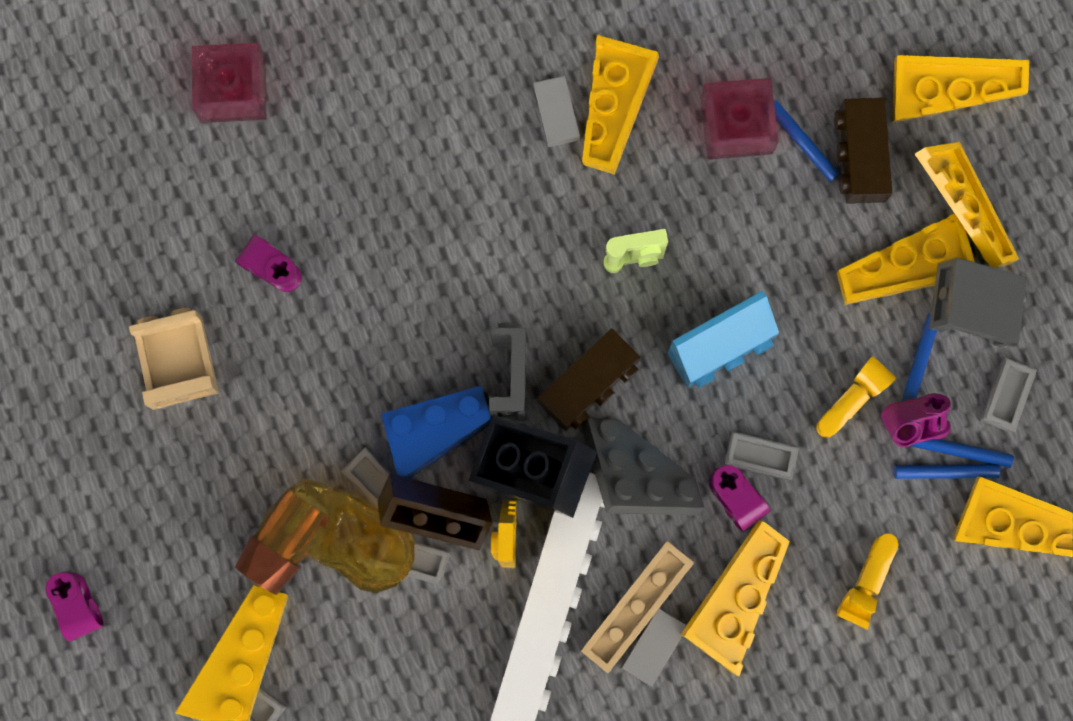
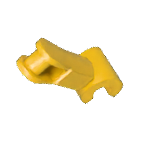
(871, 380)
(860, 604)

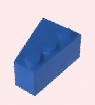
(434, 428)

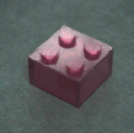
(229, 82)
(739, 118)

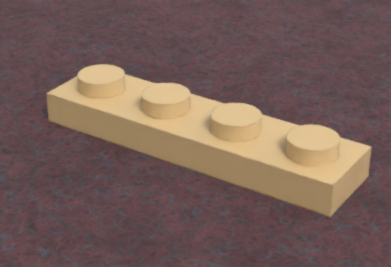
(637, 607)

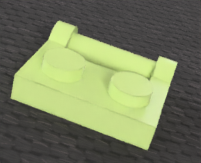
(638, 248)

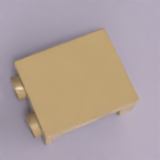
(174, 358)

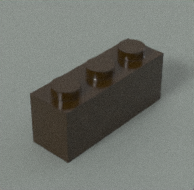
(863, 150)
(589, 381)
(434, 512)

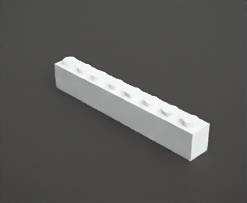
(547, 608)

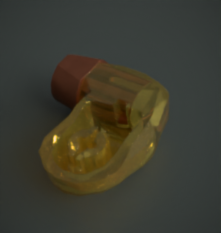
(332, 530)

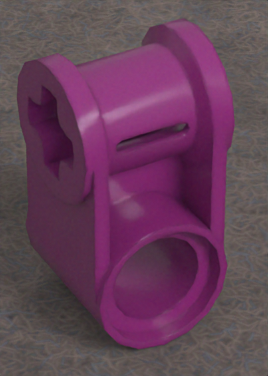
(267, 262)
(915, 421)
(742, 501)
(76, 610)

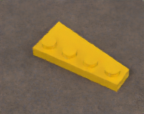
(950, 83)
(617, 92)
(962, 190)
(906, 263)
(1014, 520)
(504, 541)
(731, 609)
(236, 667)

